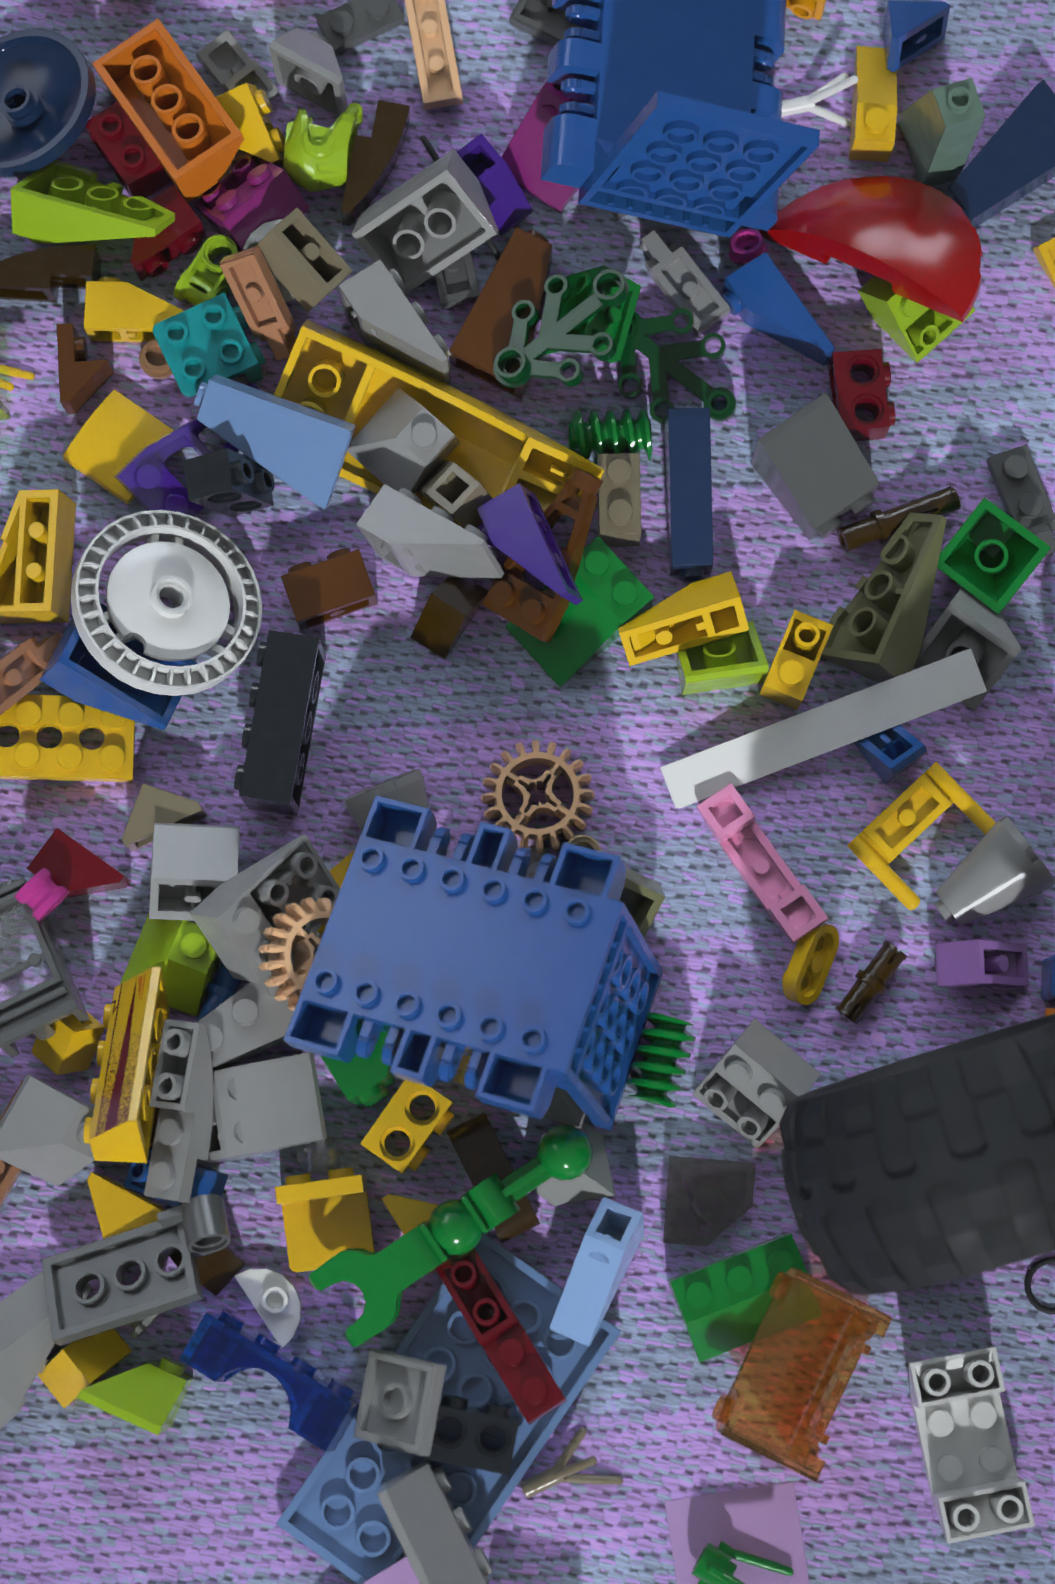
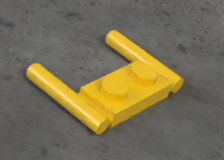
(907, 820)

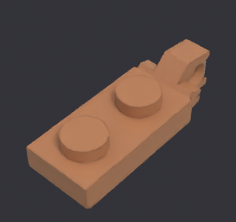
(260, 300)
(23, 668)

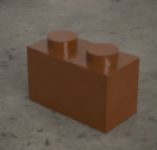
(328, 588)

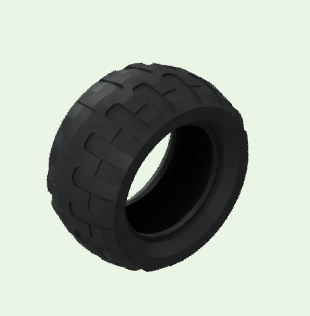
(929, 1163)

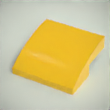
(111, 440)

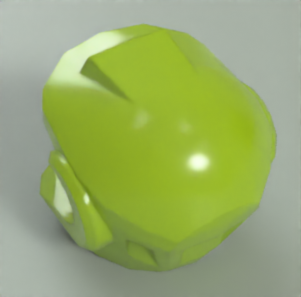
(320, 155)

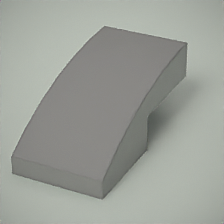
(232, 66)

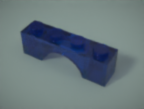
(317, 1408)

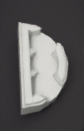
(274, 1300)

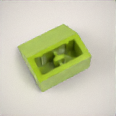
(905, 321)

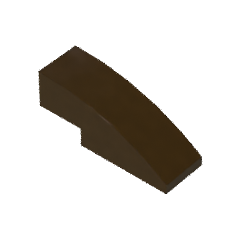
(374, 158)
(43, 271)

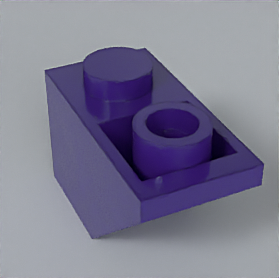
(498, 184)

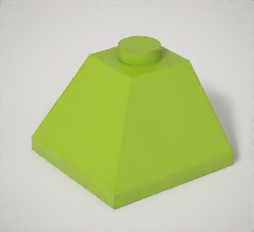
(184, 957)
(143, 1395)

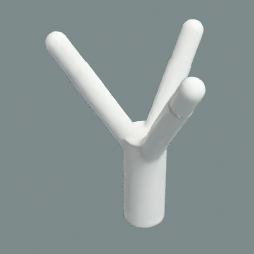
(807, 103)

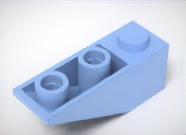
(598, 1270)

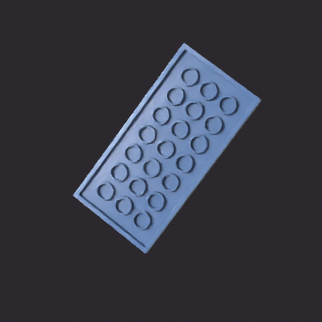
(339, 1503)

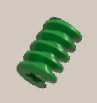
(610, 433)
(660, 1059)

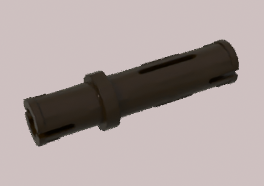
(882, 525)

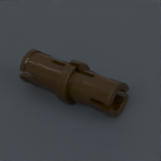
(871, 982)

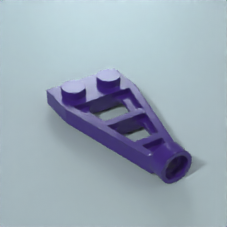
(151, 481)

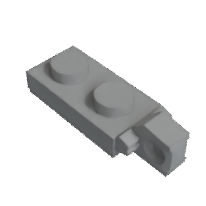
(683, 283)

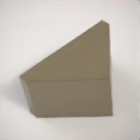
(158, 807)

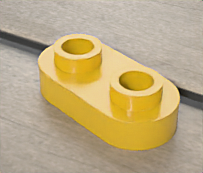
(810, 964)

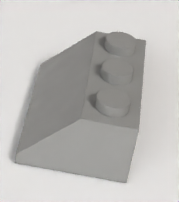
(427, 221)
(431, 1528)

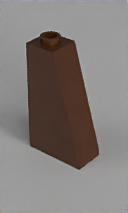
(488, 328)

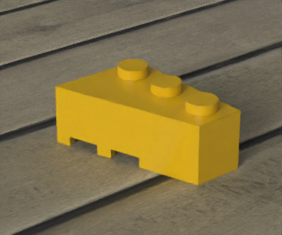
(37, 558)

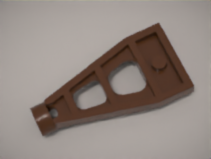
(524, 603)

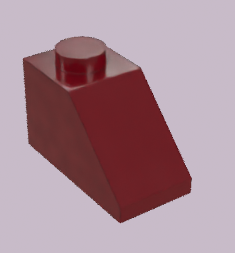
(76, 867)

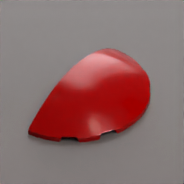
(893, 232)

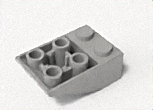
(392, 325)
(425, 539)
(245, 904)
(265, 1108)

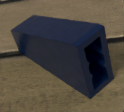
(1012, 161)
(689, 492)

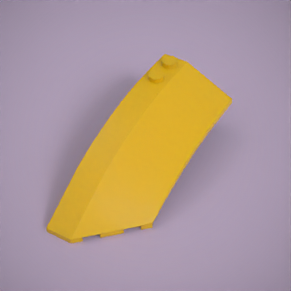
(355, 382)

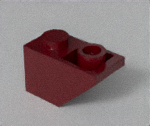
(184, 236)

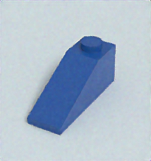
(772, 307)

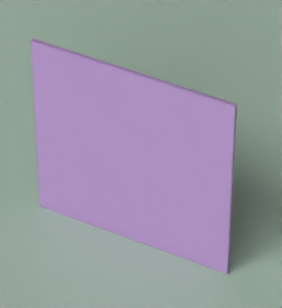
(749, 1520)

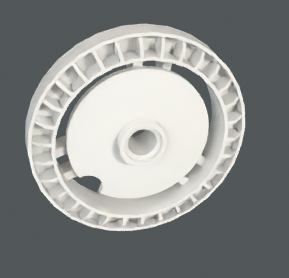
(189, 573)

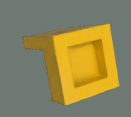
(71, 1046)

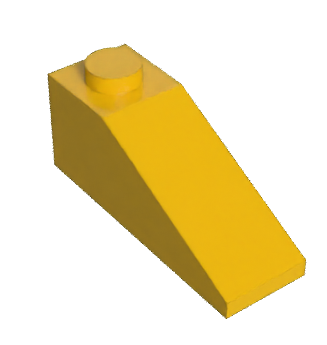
(873, 107)
(122, 311)
(686, 619)

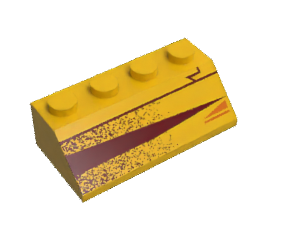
(128, 1067)

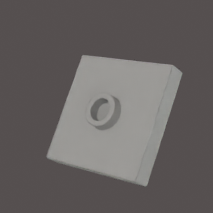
(399, 1401)

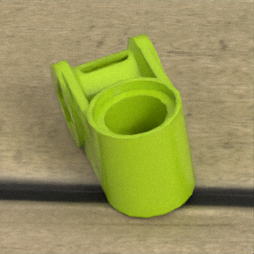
(203, 278)

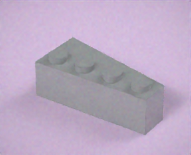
(247, 1024)

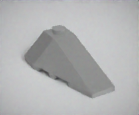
(23, 1343)

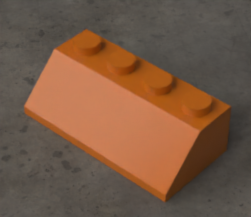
(171, 108)

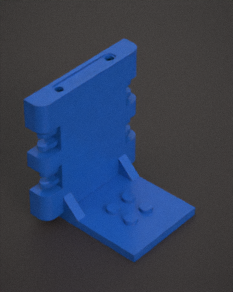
(674, 111)
(481, 962)

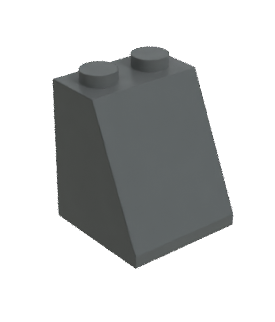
(815, 468)

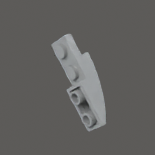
(185, 1099)

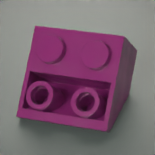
(248, 198)

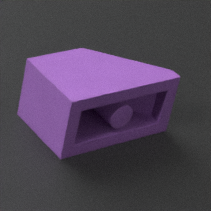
(981, 964)

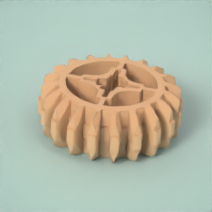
(557, 766)
(290, 936)

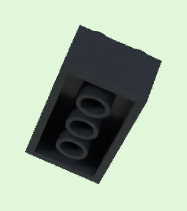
(281, 722)

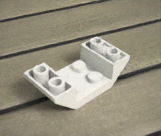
(967, 1445)

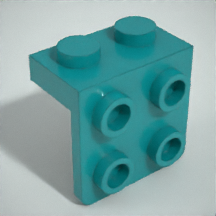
(208, 343)

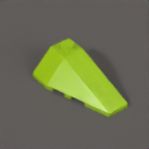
(71, 206)

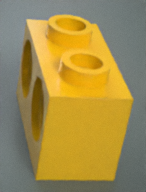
(398, 1117)

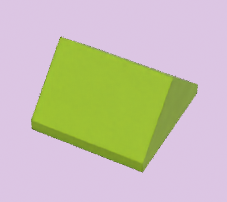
(723, 663)

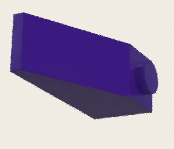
(521, 531)

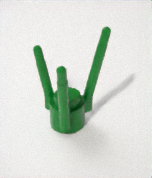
(716, 1568)

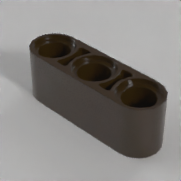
(484, 1156)

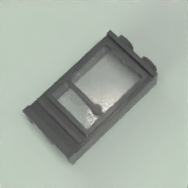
(33, 974)

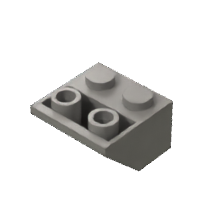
(189, 866)
(755, 1083)

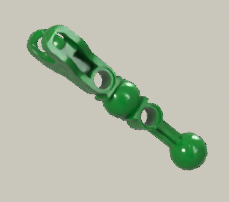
(451, 1230)

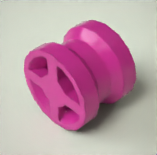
(41, 894)

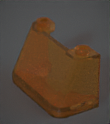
(797, 1371)

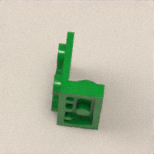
(611, 320)

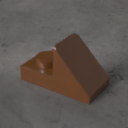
(77, 376)

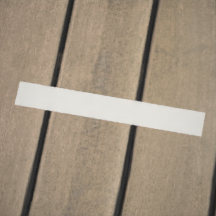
(824, 728)

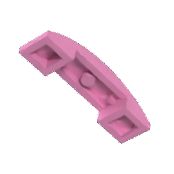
(760, 864)

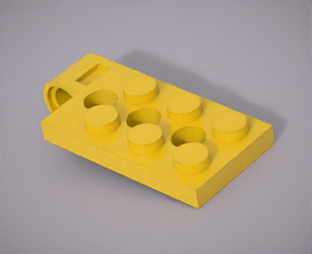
(69, 759)

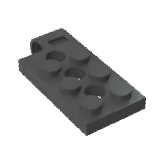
(190, 1228)

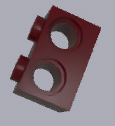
(126, 152)
(852, 395)

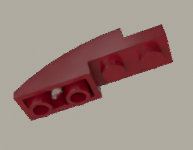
(501, 1335)

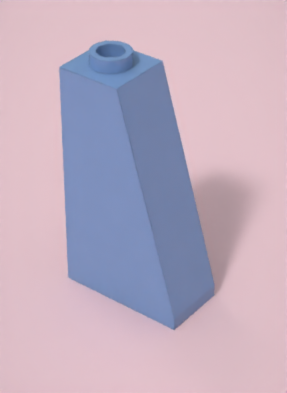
(280, 435)

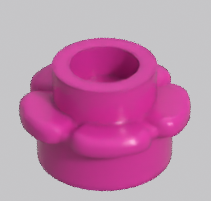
(746, 246)

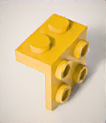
(324, 1217)

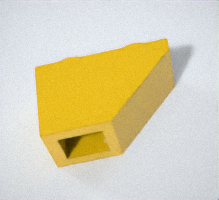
(249, 112)
(796, 660)

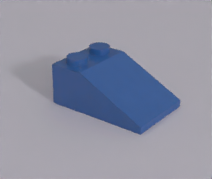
(85, 681)

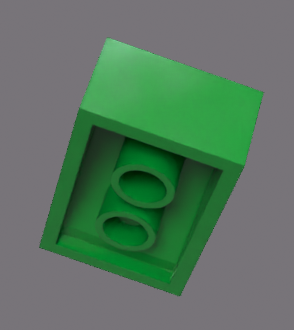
(609, 601)

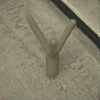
(567, 1474)

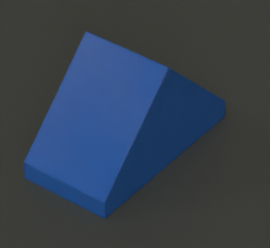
(912, 30)
(891, 751)

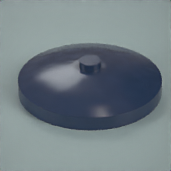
(43, 99)

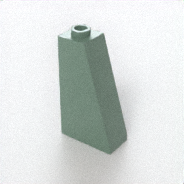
(942, 130)

